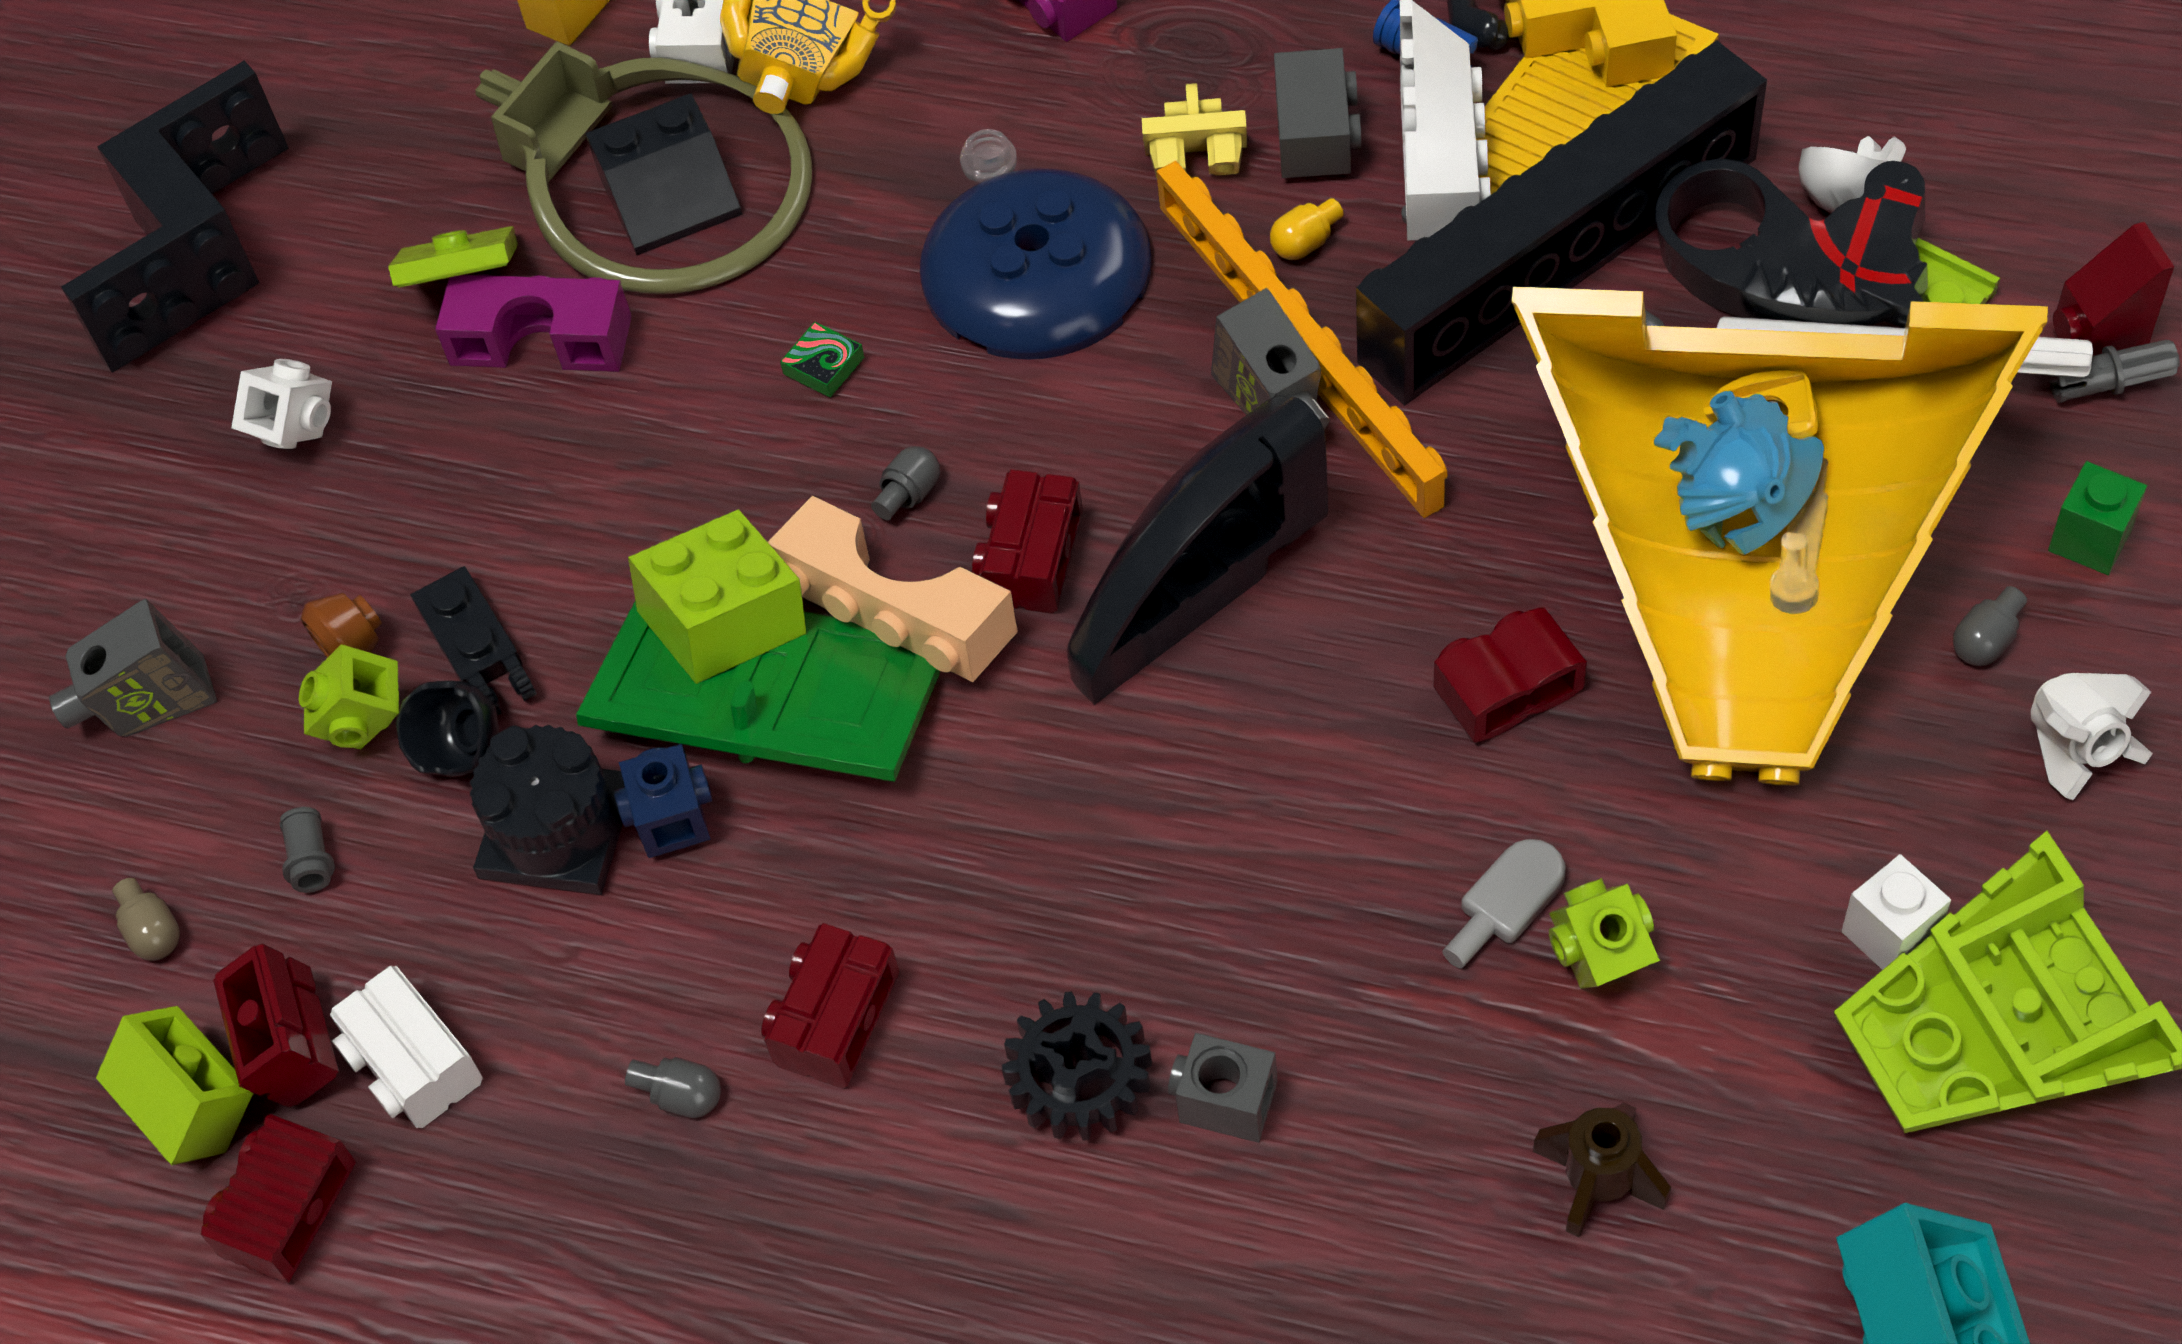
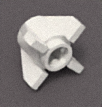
(2084, 722)

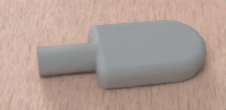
(1508, 897)

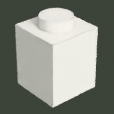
(1893, 912)

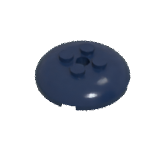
(1045, 301)

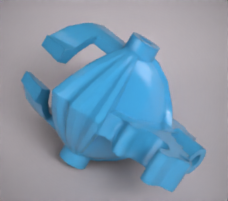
(1741, 465)

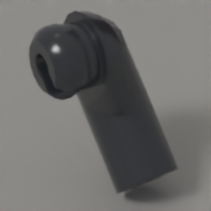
(1482, 24)

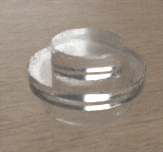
(987, 155)

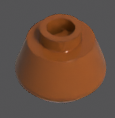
(341, 621)

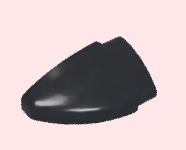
(1248, 488)

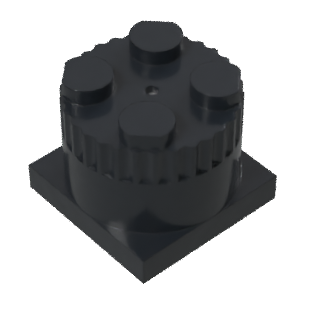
(545, 810)

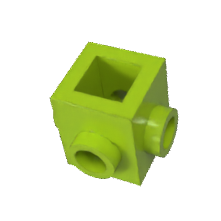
(350, 697)
(1624, 936)

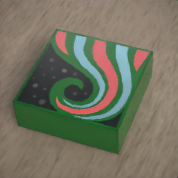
(822, 359)

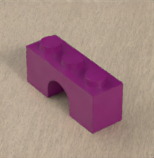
(490, 313)

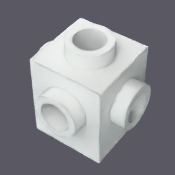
(282, 404)

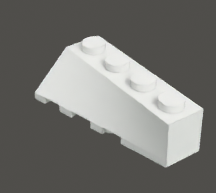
(1439, 123)

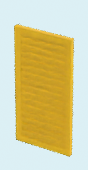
(1556, 99)

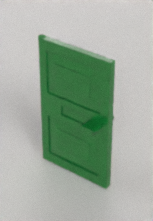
(815, 702)

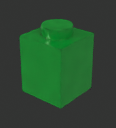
(2097, 517)

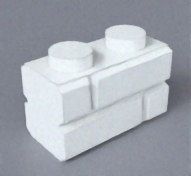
(405, 1047)

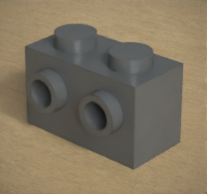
(1313, 112)

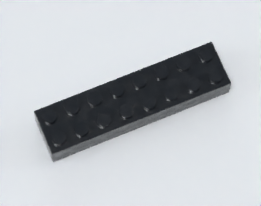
(1552, 222)

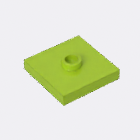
(453, 255)

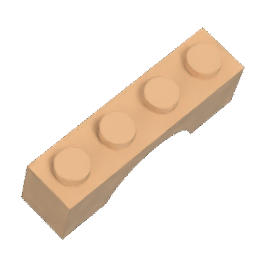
(949, 620)

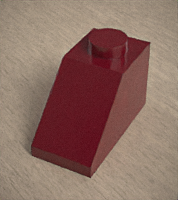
(2116, 293)

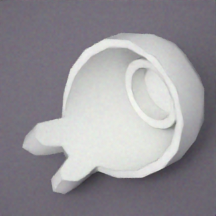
(1839, 175)

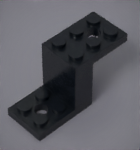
(190, 250)

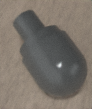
(906, 481)
(1989, 628)
(677, 1085)

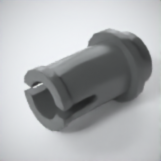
(307, 862)

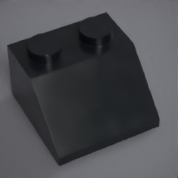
(663, 174)

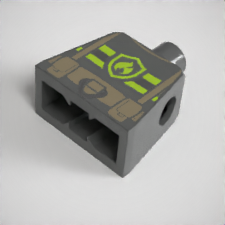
(1263, 356)
(133, 674)

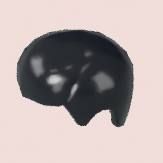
(446, 727)

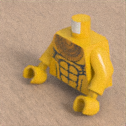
(798, 46)

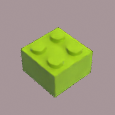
(717, 595)

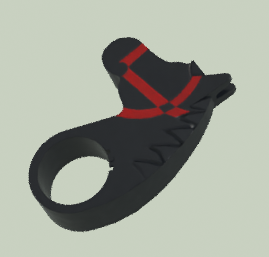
(1835, 270)

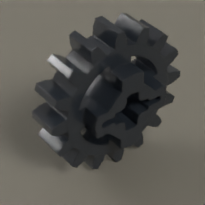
(1084, 1074)

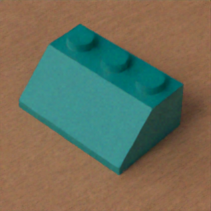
(1929, 1280)

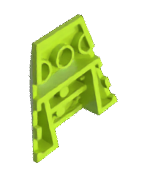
(2007, 1005)

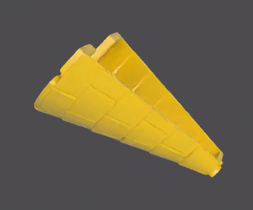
(1898, 439)

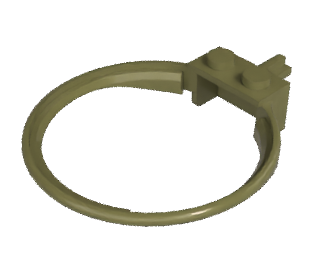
(567, 96)

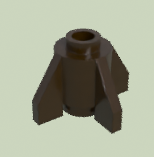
(1602, 1160)

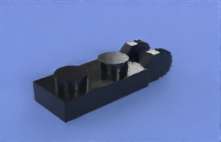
(471, 634)

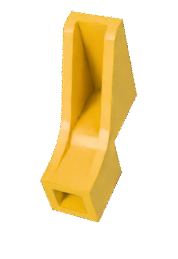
(1622, 37)

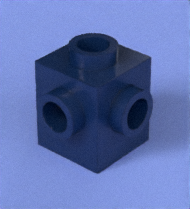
(664, 799)

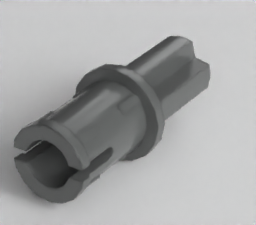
(2119, 369)

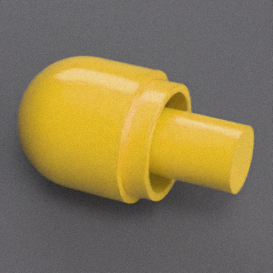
(1304, 229)

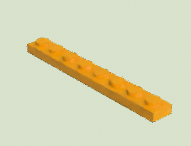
(1342, 386)

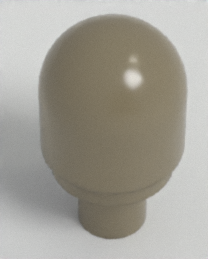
(145, 921)

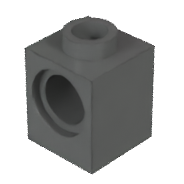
(1233, 1113)

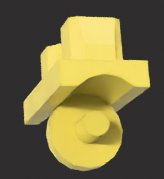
(1194, 128)

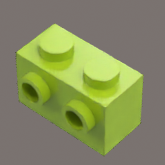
(174, 1084)

